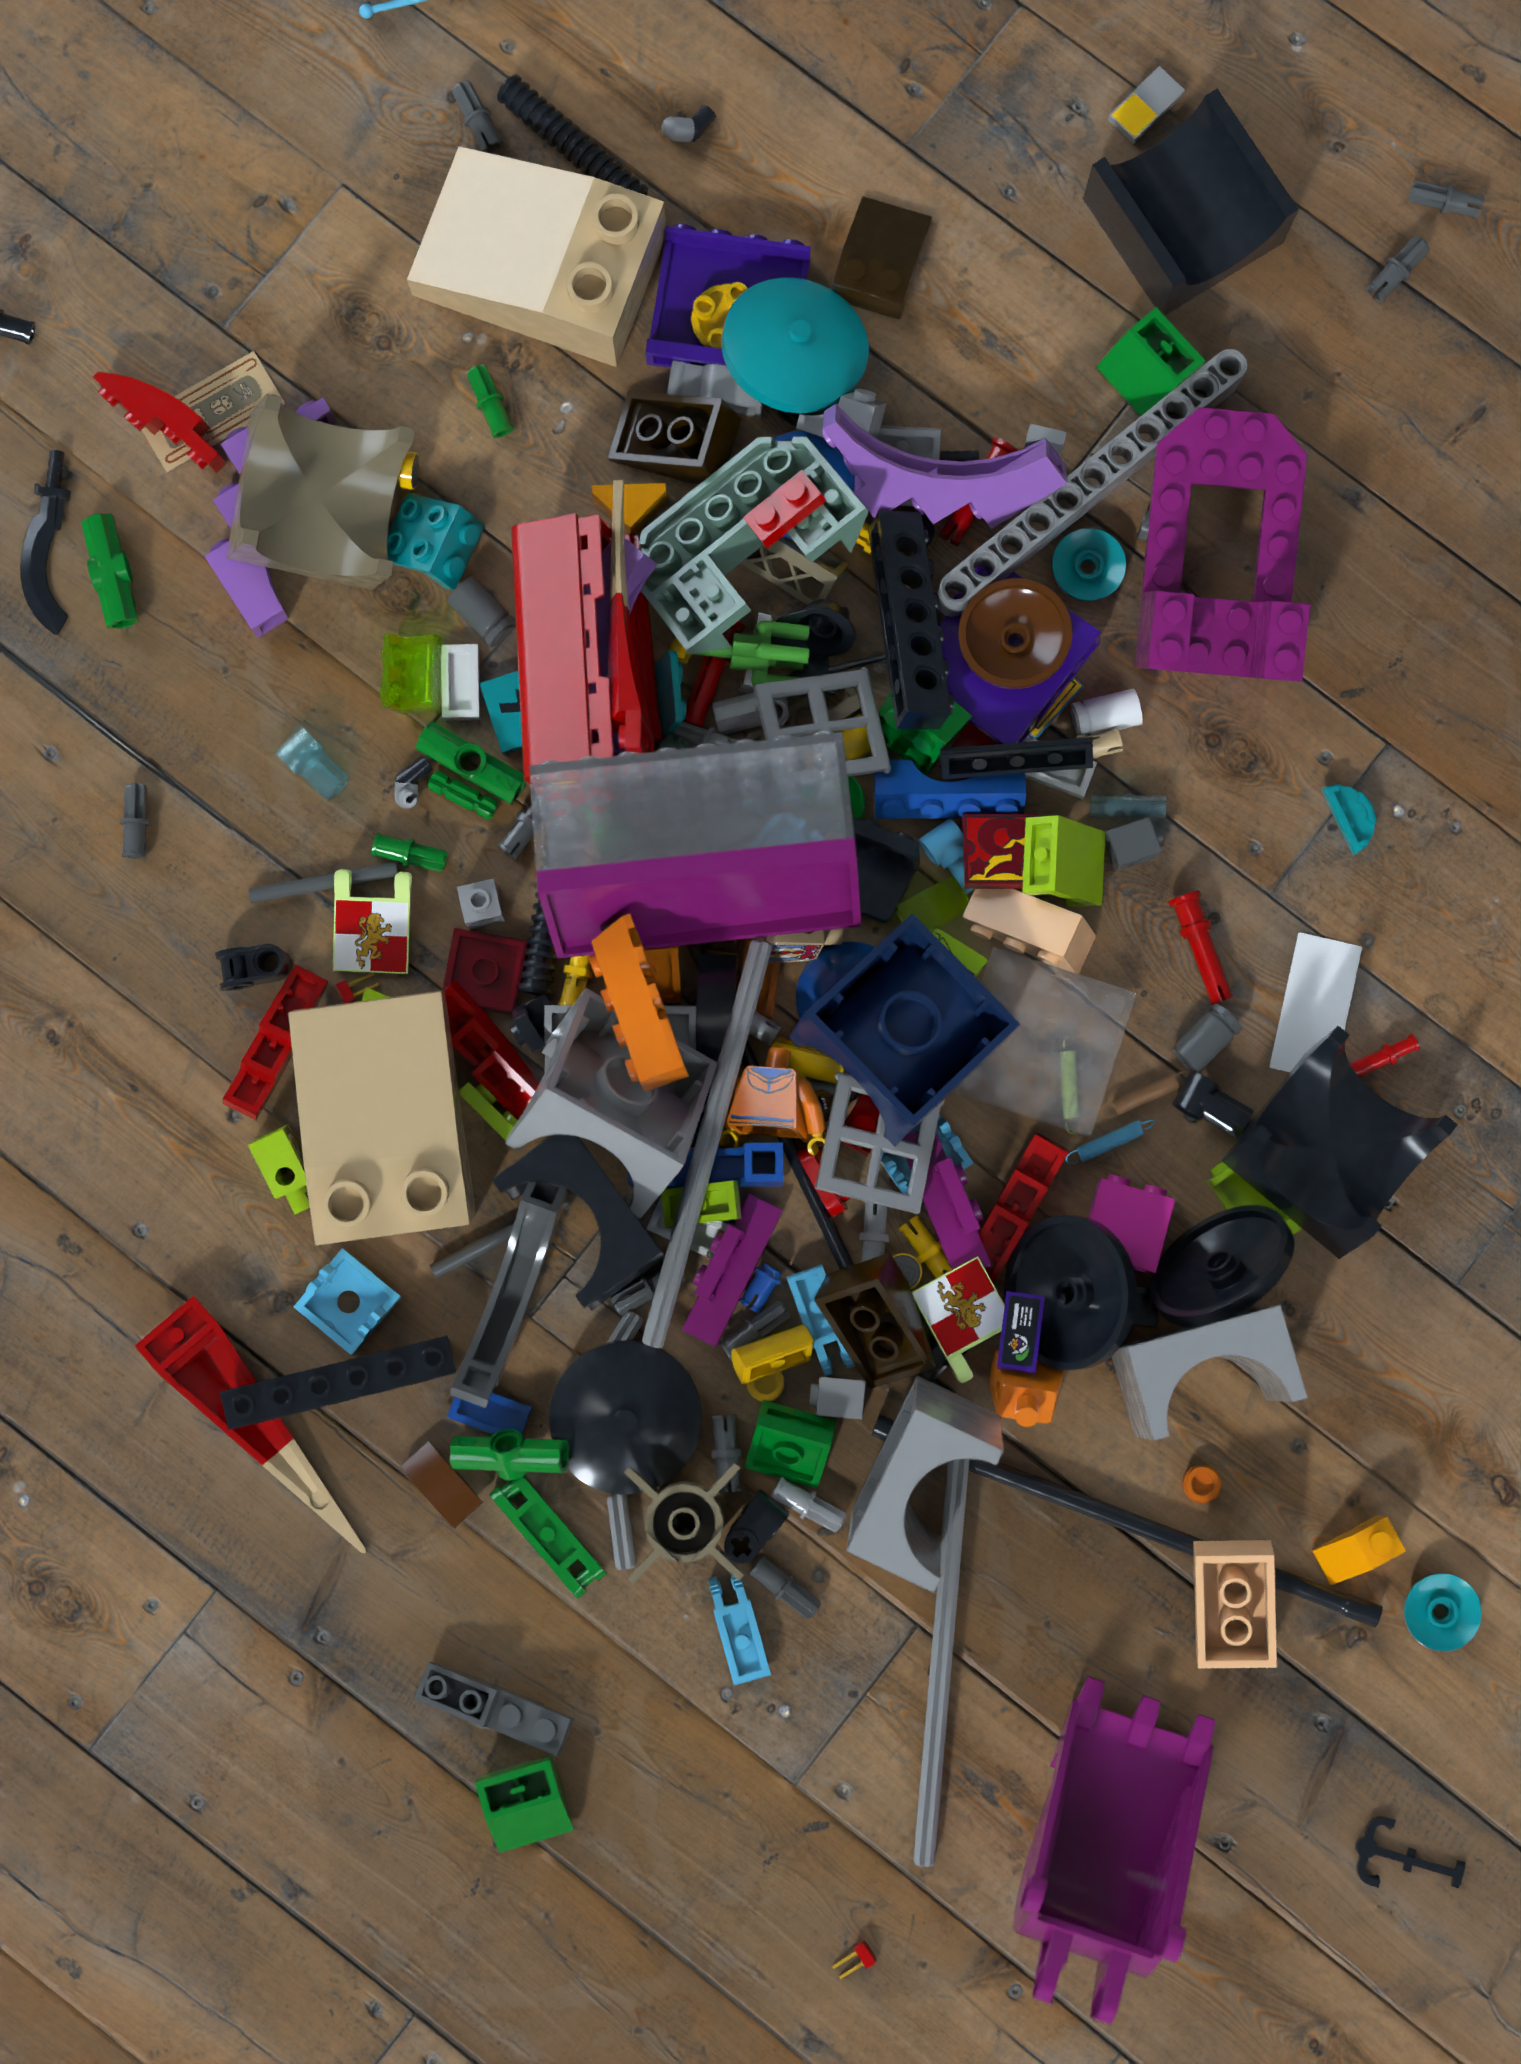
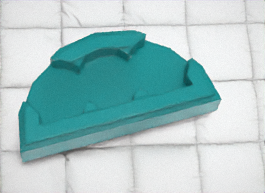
(1353, 815)

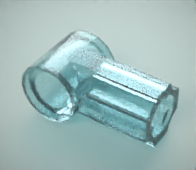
(307, 758)

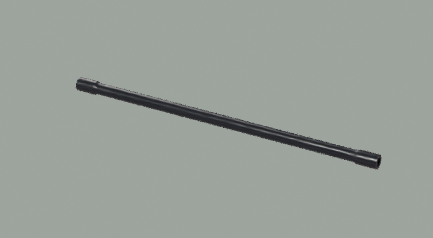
(1346, 1604)

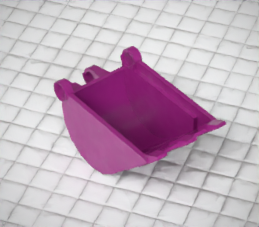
(1114, 1846)

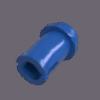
(763, 1285)

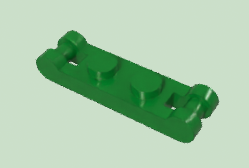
(548, 1535)

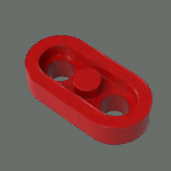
(833, 1202)

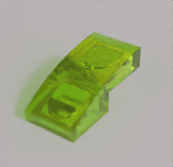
(936, 904)

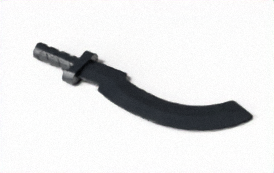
(37, 546)

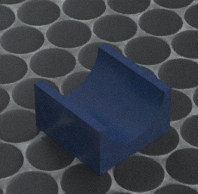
(907, 1025)

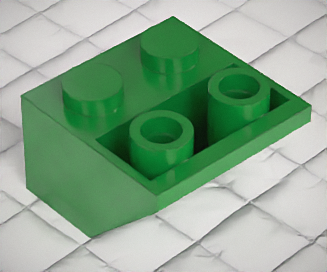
(1149, 362)
(921, 745)
(524, 1803)

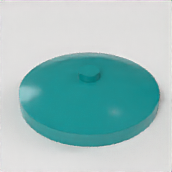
(794, 345)

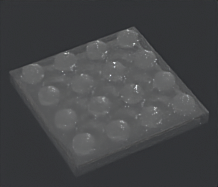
(1062, 1049)

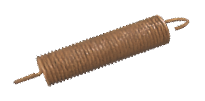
(1144, 1094)

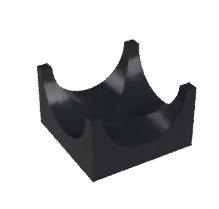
(1332, 1148)
(625, 1243)

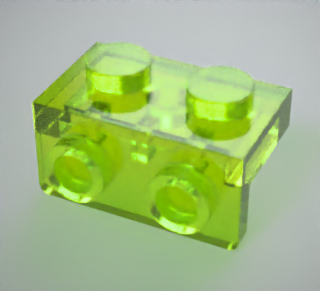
(411, 673)

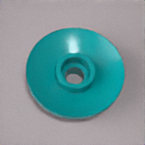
(1091, 547)
(1461, 1615)

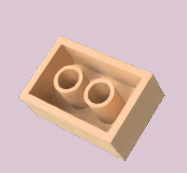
(1235, 1604)

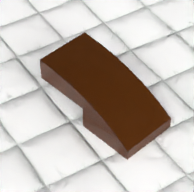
(441, 1484)

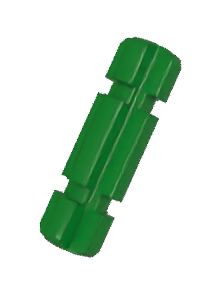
(463, 795)

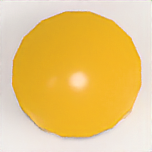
(711, 311)

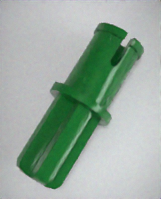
(489, 401)
(409, 852)

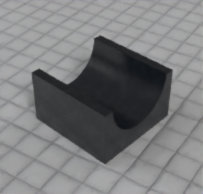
(1191, 206)

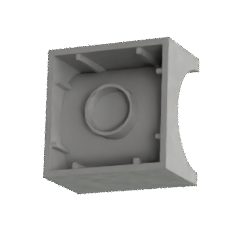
(1251, 1339)
(927, 1432)

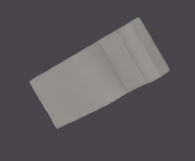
(712, 382)

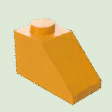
(1359, 1550)

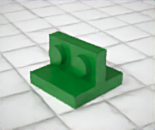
(790, 1444)

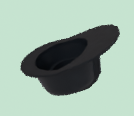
(828, 629)

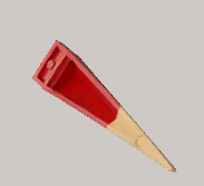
(627, 699)
(199, 1363)

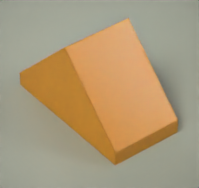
(640, 502)

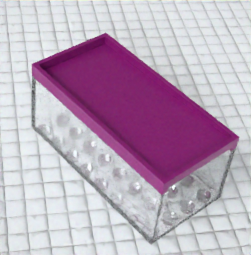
(697, 842)

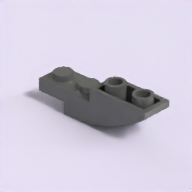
(494, 1708)

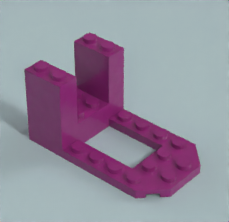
(1212, 634)

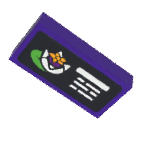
(1020, 1332)

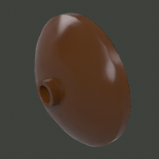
(1015, 610)

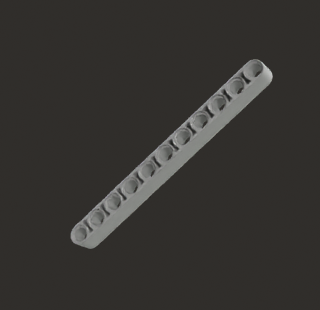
(1081, 494)

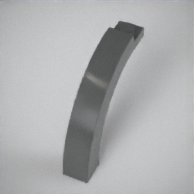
(511, 1293)

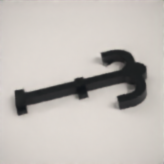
(1367, 1848)

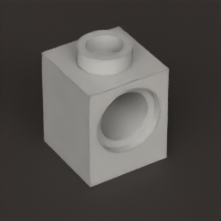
(481, 904)
(838, 1397)

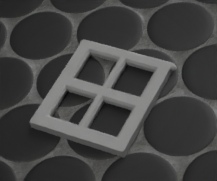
(814, 688)
(878, 1143)

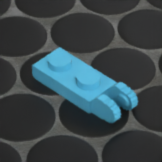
(804, 1289)
(739, 1634)

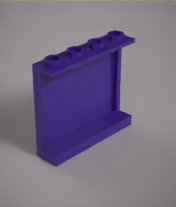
(697, 262)
(1003, 712)

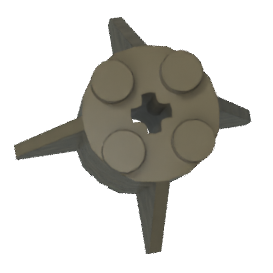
(684, 1544)

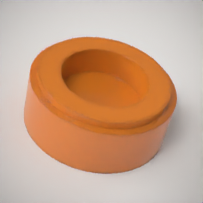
(1201, 1483)

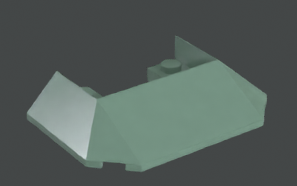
(708, 537)

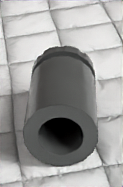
(482, 611)
(1206, 1038)

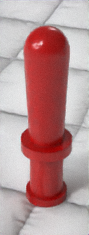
(1387, 1055)

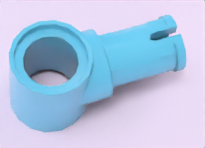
(945, 848)

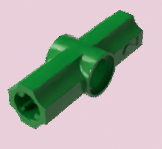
(110, 571)
(452, 750)
(509, 1454)

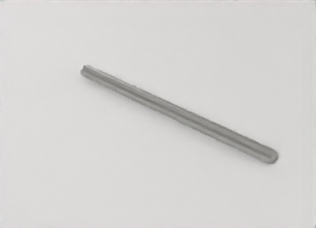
(707, 1143)
(941, 1663)

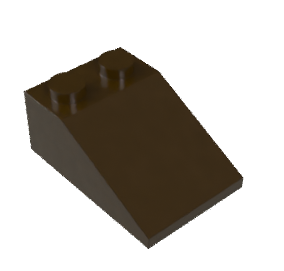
(880, 257)
(674, 435)
(876, 1320)

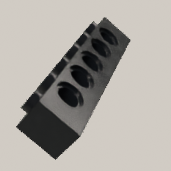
(913, 705)
(337, 1383)

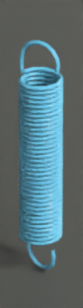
(1110, 1141)

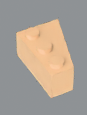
(1030, 926)

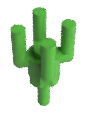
(758, 653)

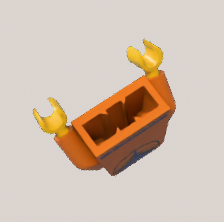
(774, 1103)

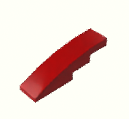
(272, 1046)
(489, 1051)
(1020, 1200)

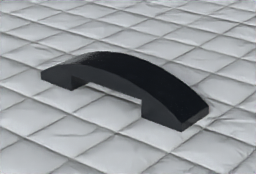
(714, 1002)

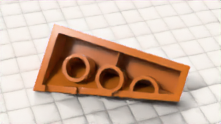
(638, 1006)

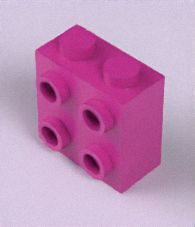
(1135, 1217)

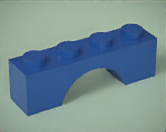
(912, 794)

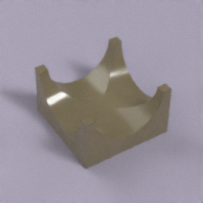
(316, 496)

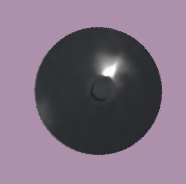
(1222, 1266)
(1085, 1288)
(623, 1410)

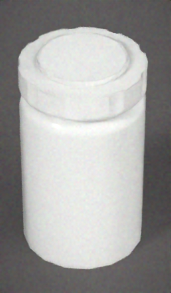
(1106, 713)

